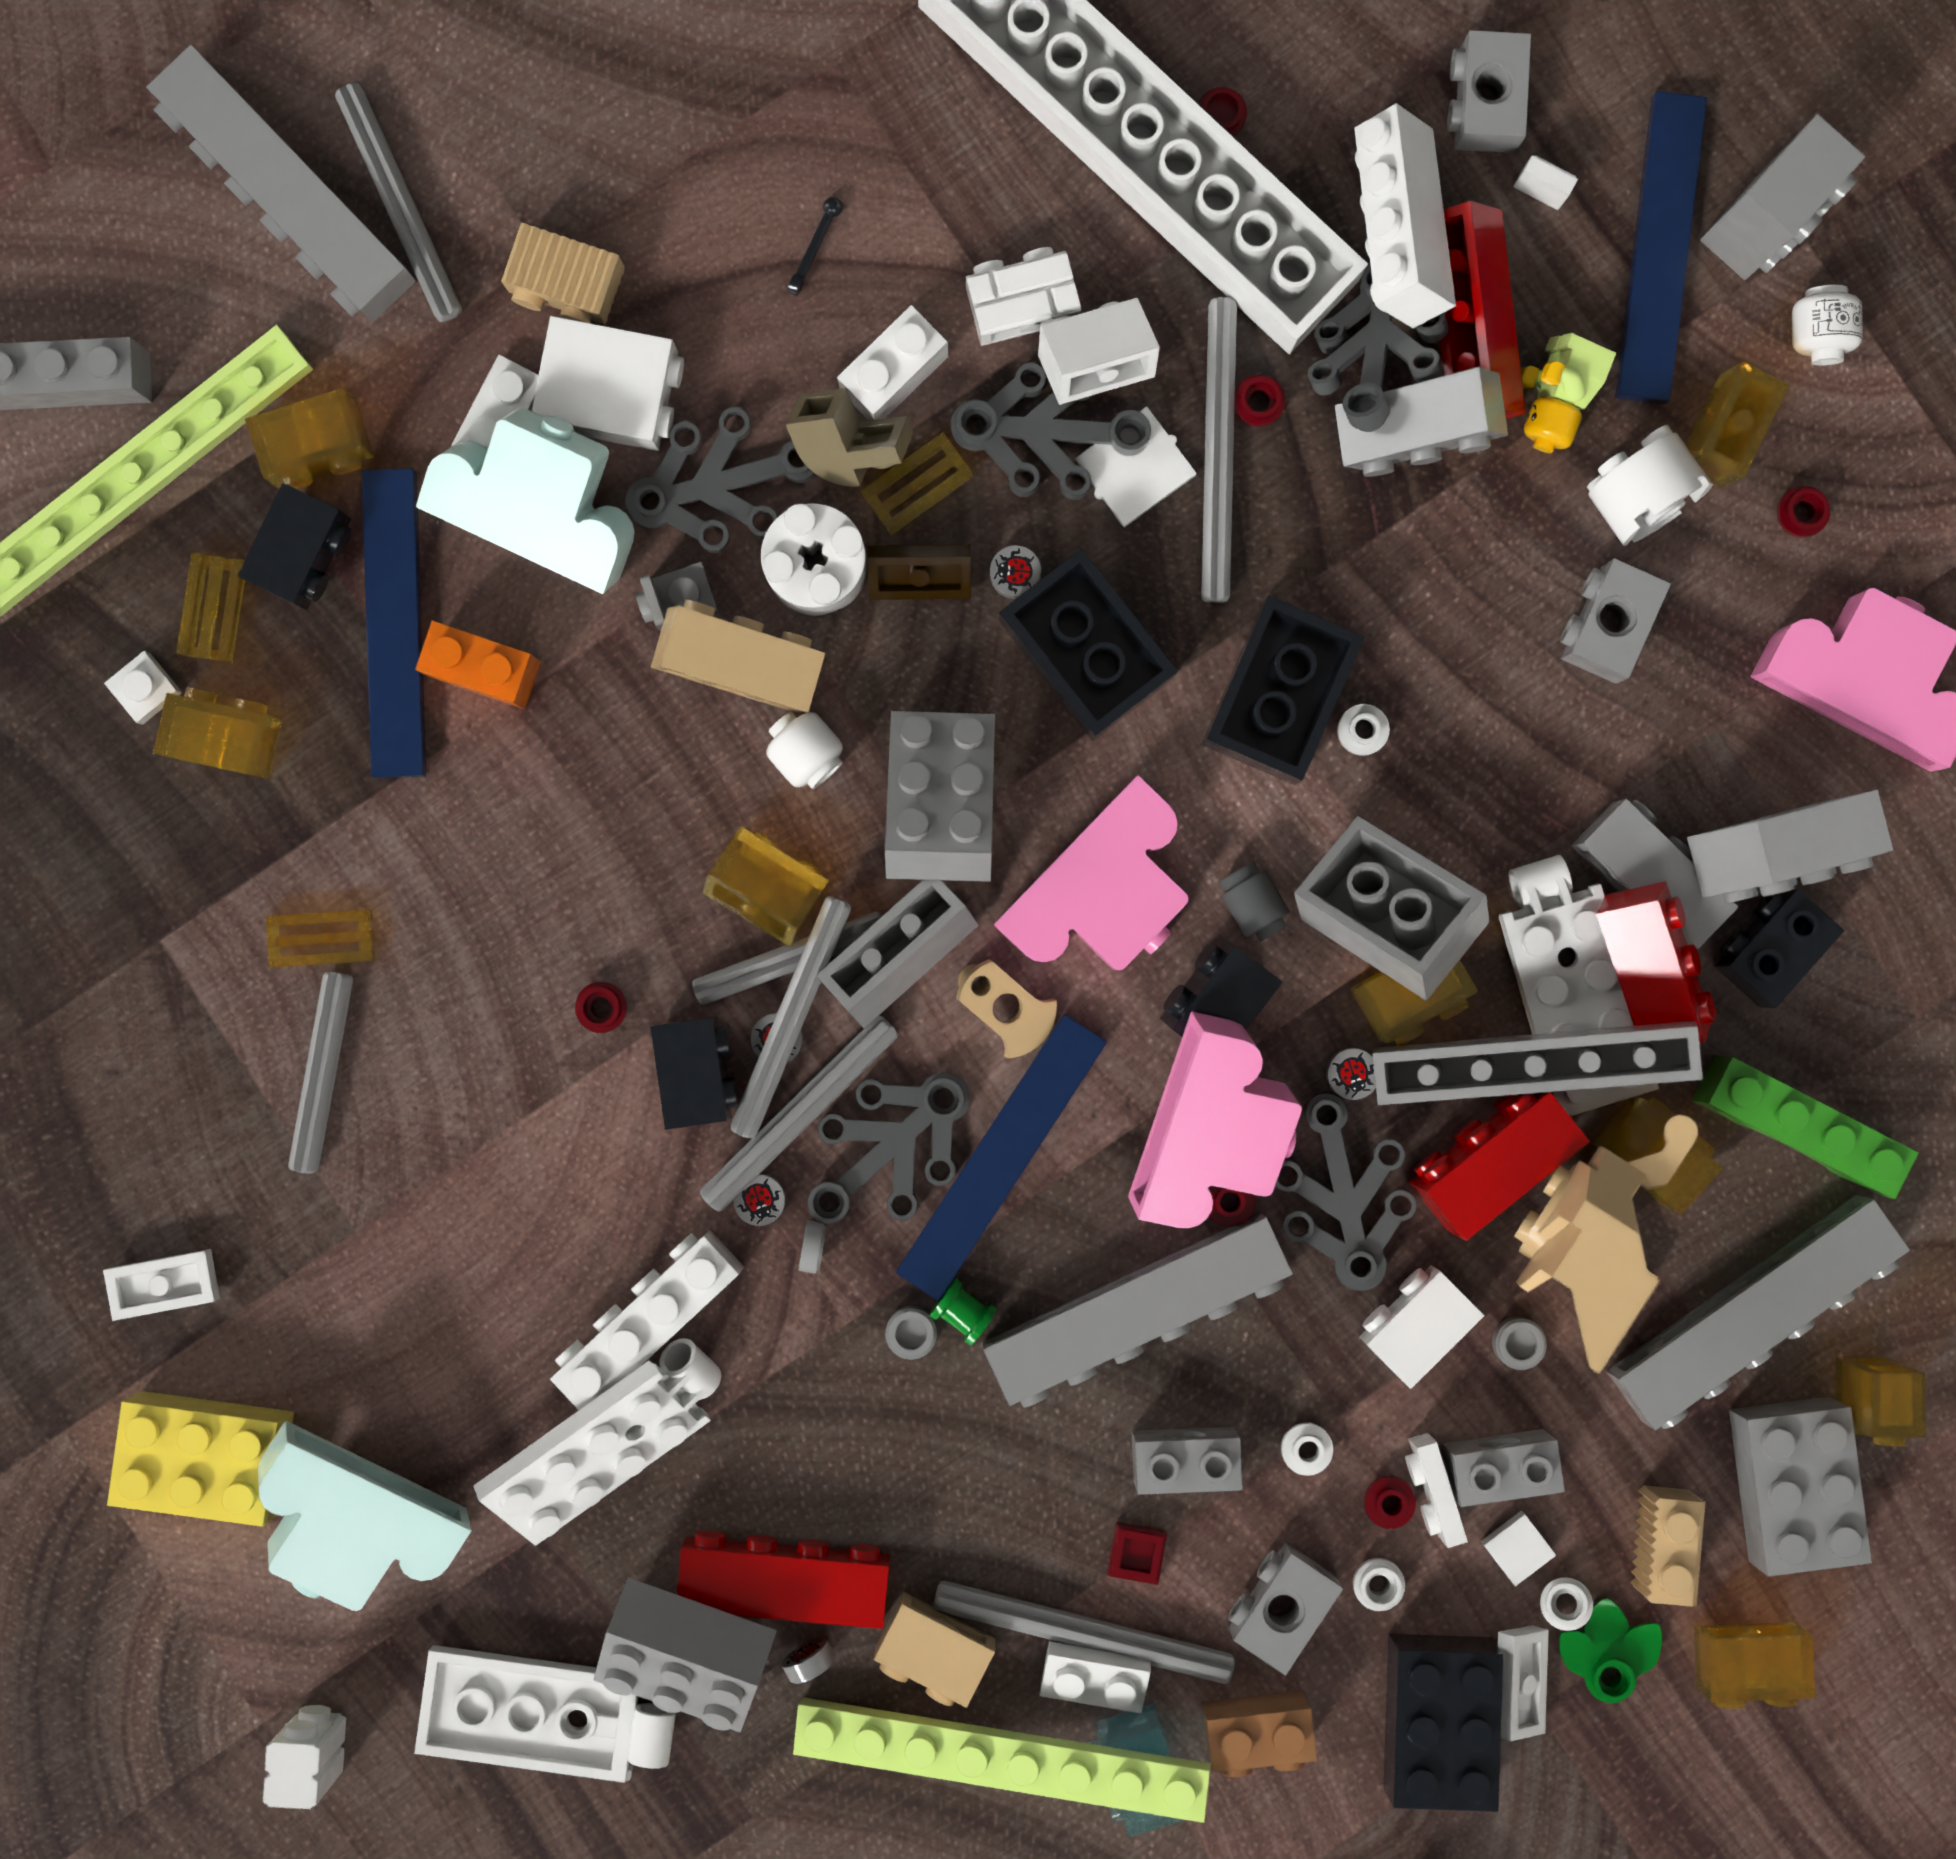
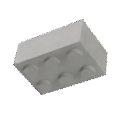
(1785, 200)
(940, 796)
(1791, 845)
(1392, 907)
(1800, 1486)
(683, 1655)

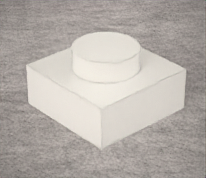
(142, 687)

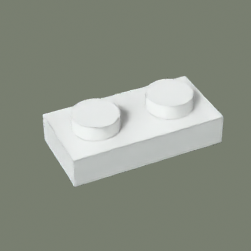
(502, 392)
(161, 1284)
(1441, 1511)
(1095, 1677)
(1524, 1682)

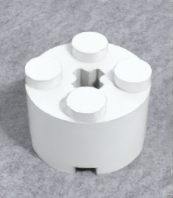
(1648, 487)
(802, 532)

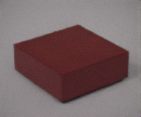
(1137, 1553)

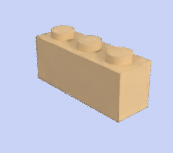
(738, 657)

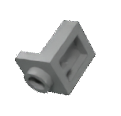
(673, 590)

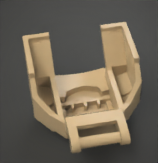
(1593, 1238)

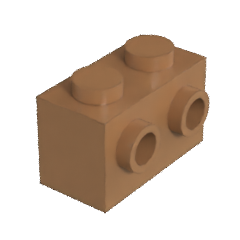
(1259, 1733)

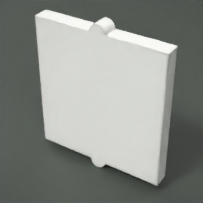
(1139, 481)

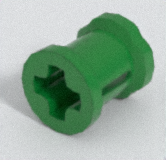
(963, 1312)

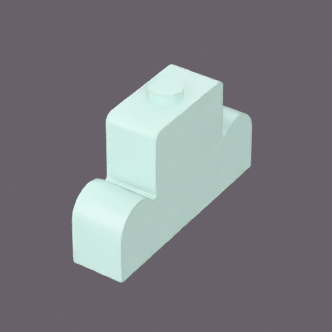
(534, 497)
(350, 1520)

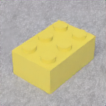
(192, 1457)

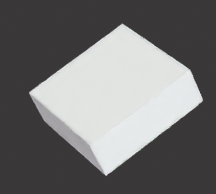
(1545, 182)
(1518, 1548)

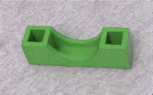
(1805, 1125)

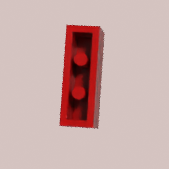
(1654, 959)

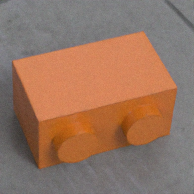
(478, 665)

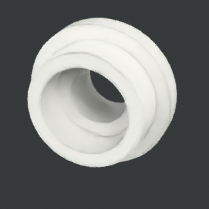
(1349, 737)
(1296, 1437)
(1583, 1598)
(1383, 1599)

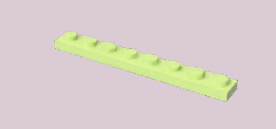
(147, 464)
(1003, 1759)

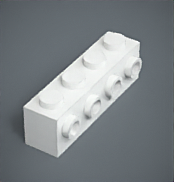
(1404, 217)
(644, 1326)

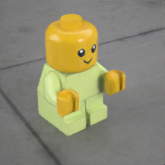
(1565, 387)

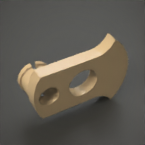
(1025, 1029)

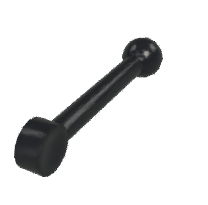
(832, 208)

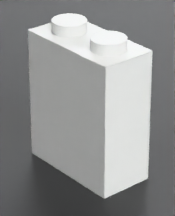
(608, 382)

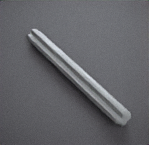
(1219, 450)
(1083, 1631)

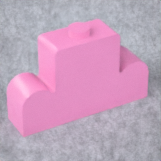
(1872, 674)
(1103, 887)
(1213, 1127)

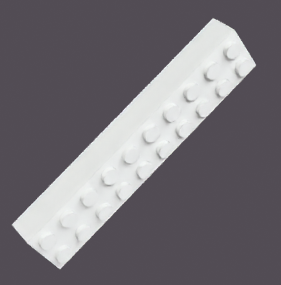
(1161, 156)

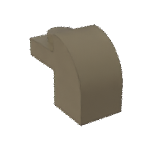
(840, 446)

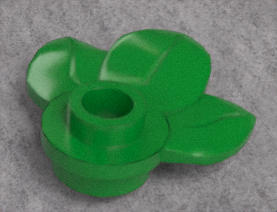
(1610, 1643)

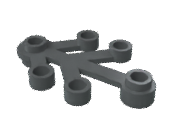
(1366, 402)
(1039, 432)
(710, 483)
(895, 1141)
(1347, 1201)

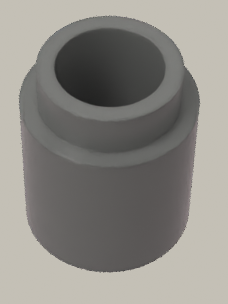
(1254, 902)

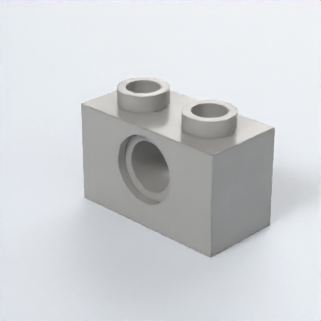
(1504, 64)
(1637, 601)
(1186, 1460)
(1503, 1467)
(1283, 1637)

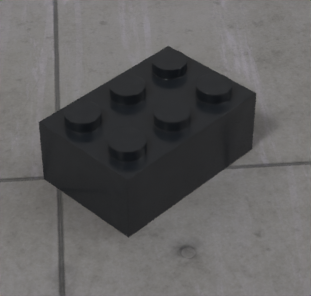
(1087, 644)
(1282, 690)
(1443, 1722)

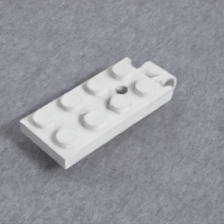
(1558, 996)
(595, 1447)
(518, 1714)

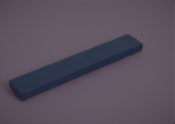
(1660, 247)
(393, 623)
(1000, 1157)

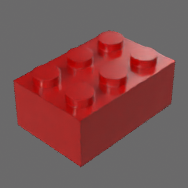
(1496, 1161)

